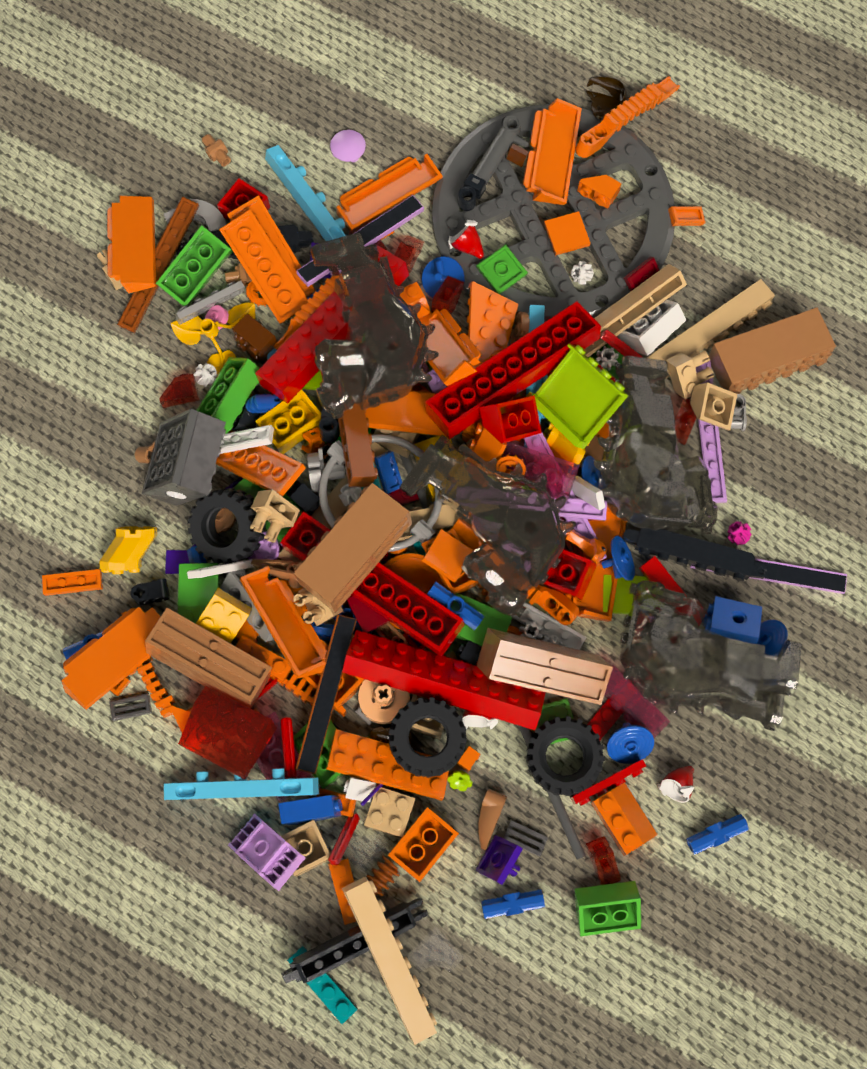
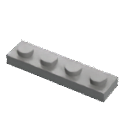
(203, 305)

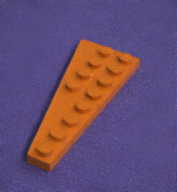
(489, 325)

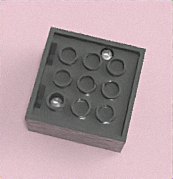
(184, 458)

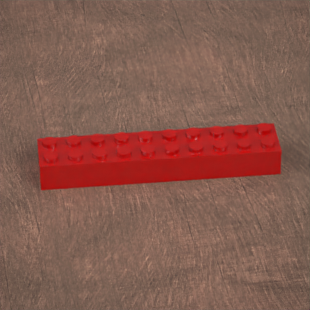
(294, 361)
(512, 369)
(386, 593)
(442, 679)

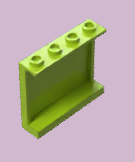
(579, 397)

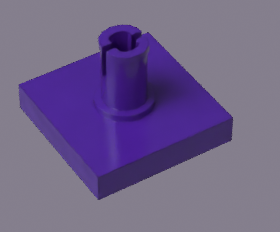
(499, 860)

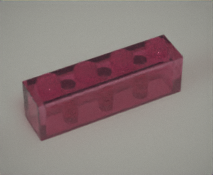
(633, 705)

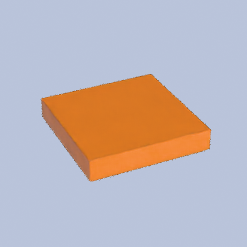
(567, 233)
(446, 555)

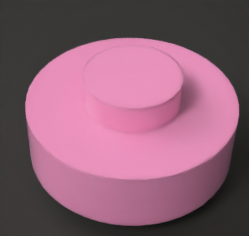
(218, 314)

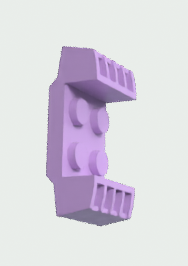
(266, 852)

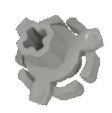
(316, 466)

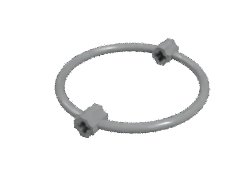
(421, 531)

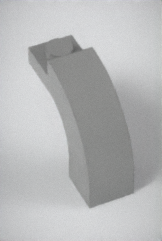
(206, 213)

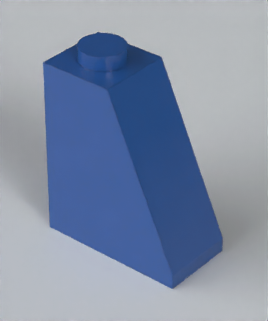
(310, 809)

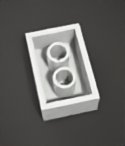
(653, 328)

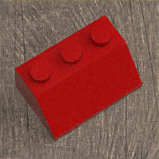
(511, 419)

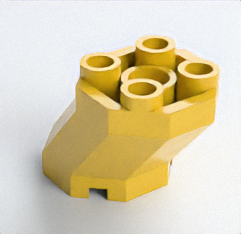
(561, 446)
(127, 549)

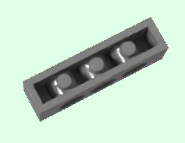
(234, 587)

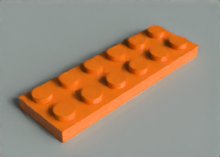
(275, 236)
(264, 266)
(263, 467)
(375, 763)

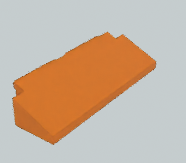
(553, 152)
(391, 189)
(133, 242)
(456, 351)
(404, 415)
(592, 602)
(283, 619)
(110, 658)

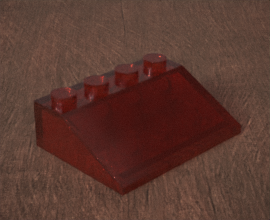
(226, 732)

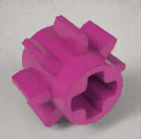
(739, 533)

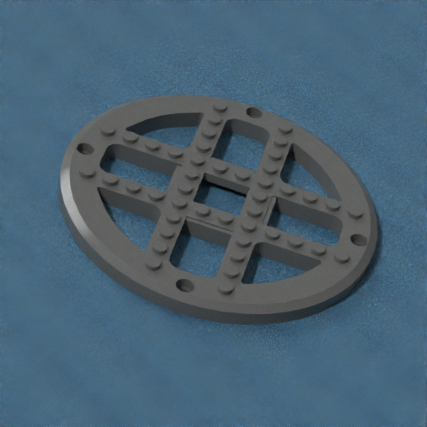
(624, 153)

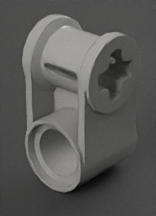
(739, 417)

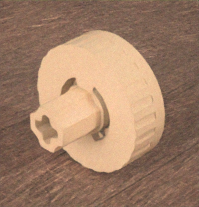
(372, 709)

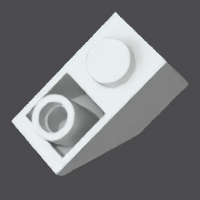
(358, 789)

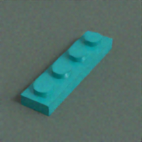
(330, 993)

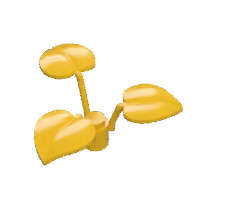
(191, 331)

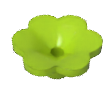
(460, 780)

